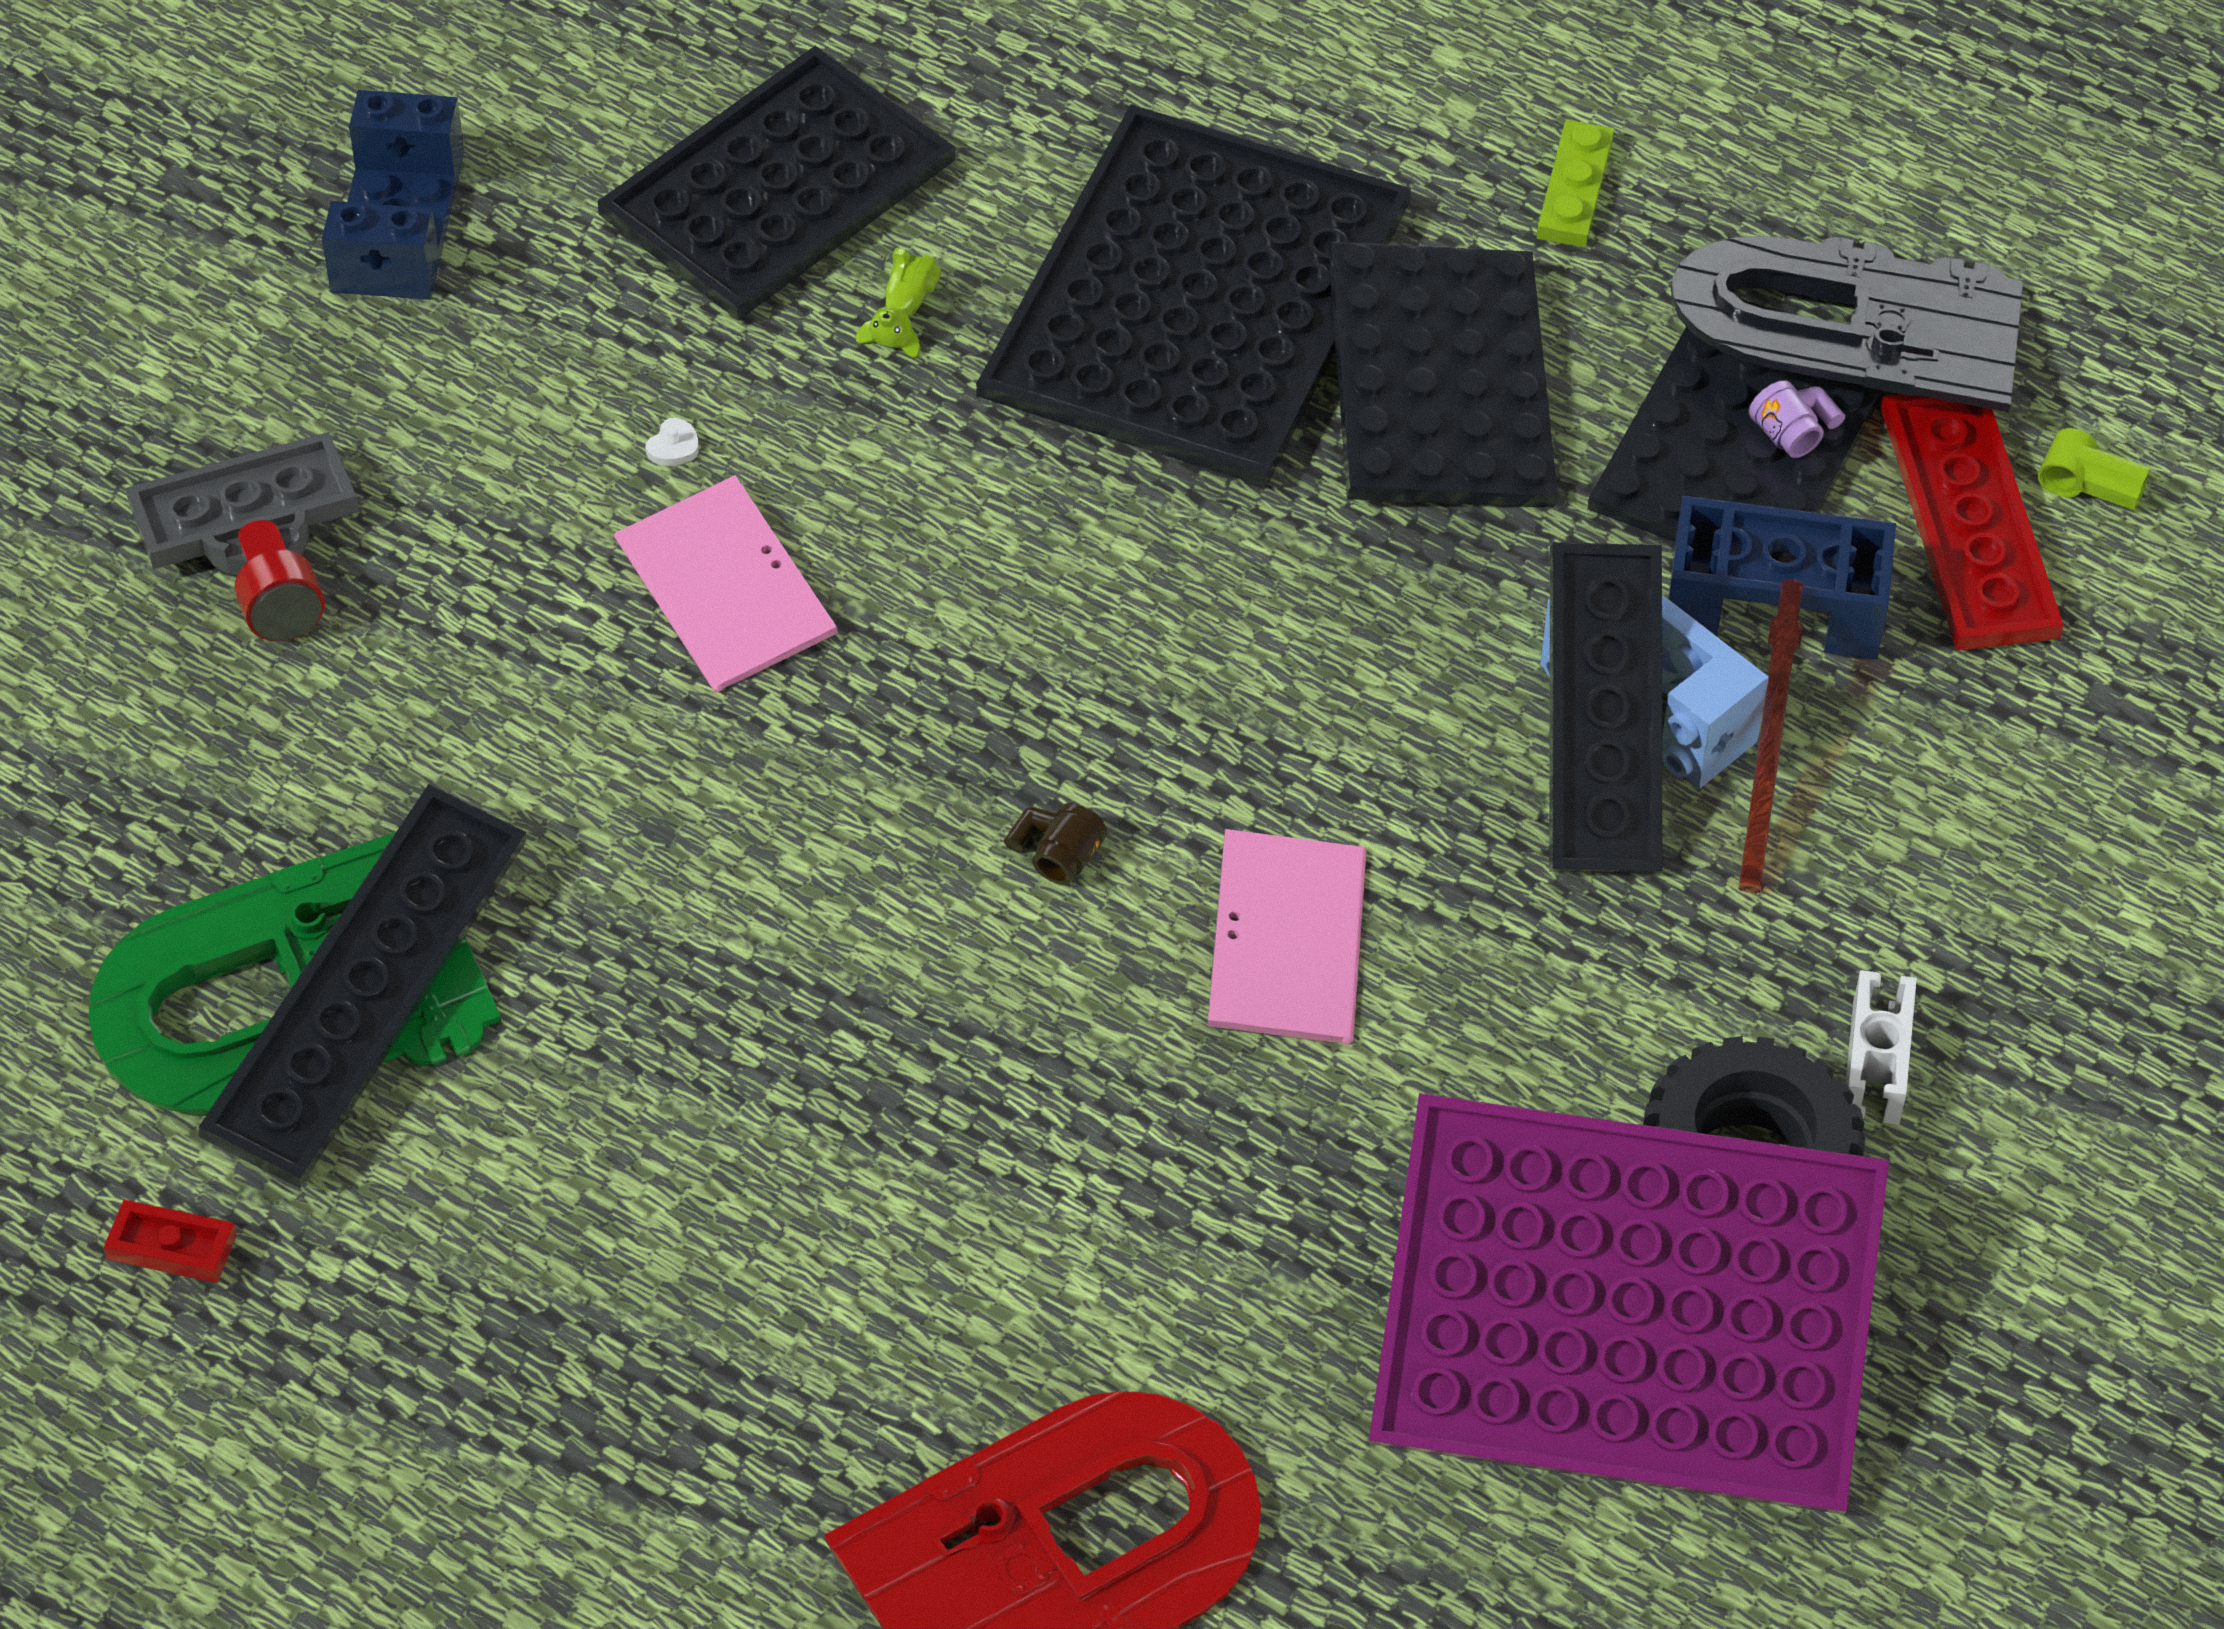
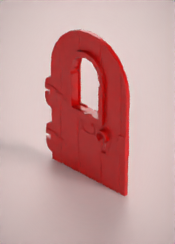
(1015, 1571)

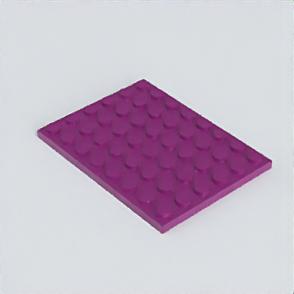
(1630, 1303)

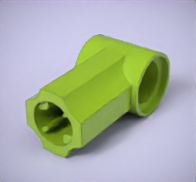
(2079, 466)

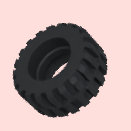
(1759, 1088)

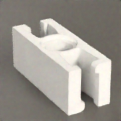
(1883, 1029)

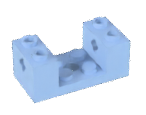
(1711, 697)

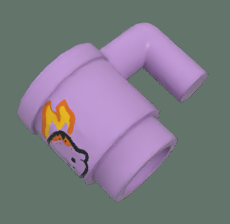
(1789, 418)

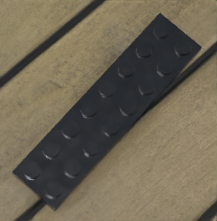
(362, 986)

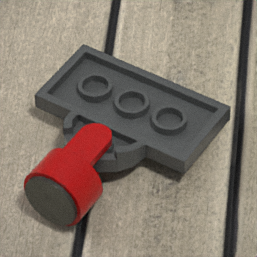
(252, 524)

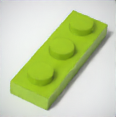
(1575, 183)

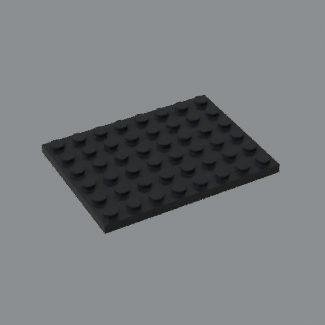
(1190, 295)

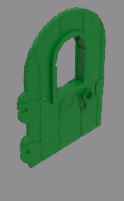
(237, 928)

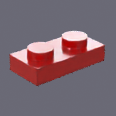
(170, 1241)

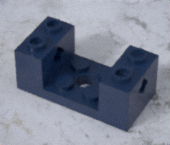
(399, 198)
(1839, 559)

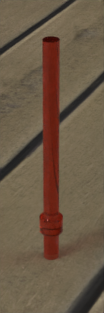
(1784, 637)

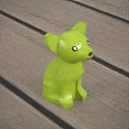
(906, 289)

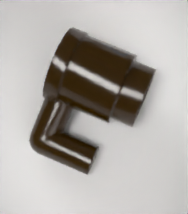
(1067, 842)

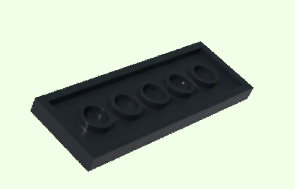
(1605, 708)

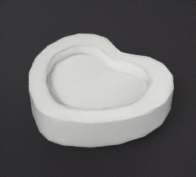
(674, 444)

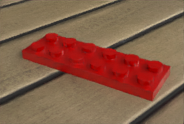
(1971, 522)

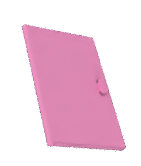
(720, 589)
(1295, 938)

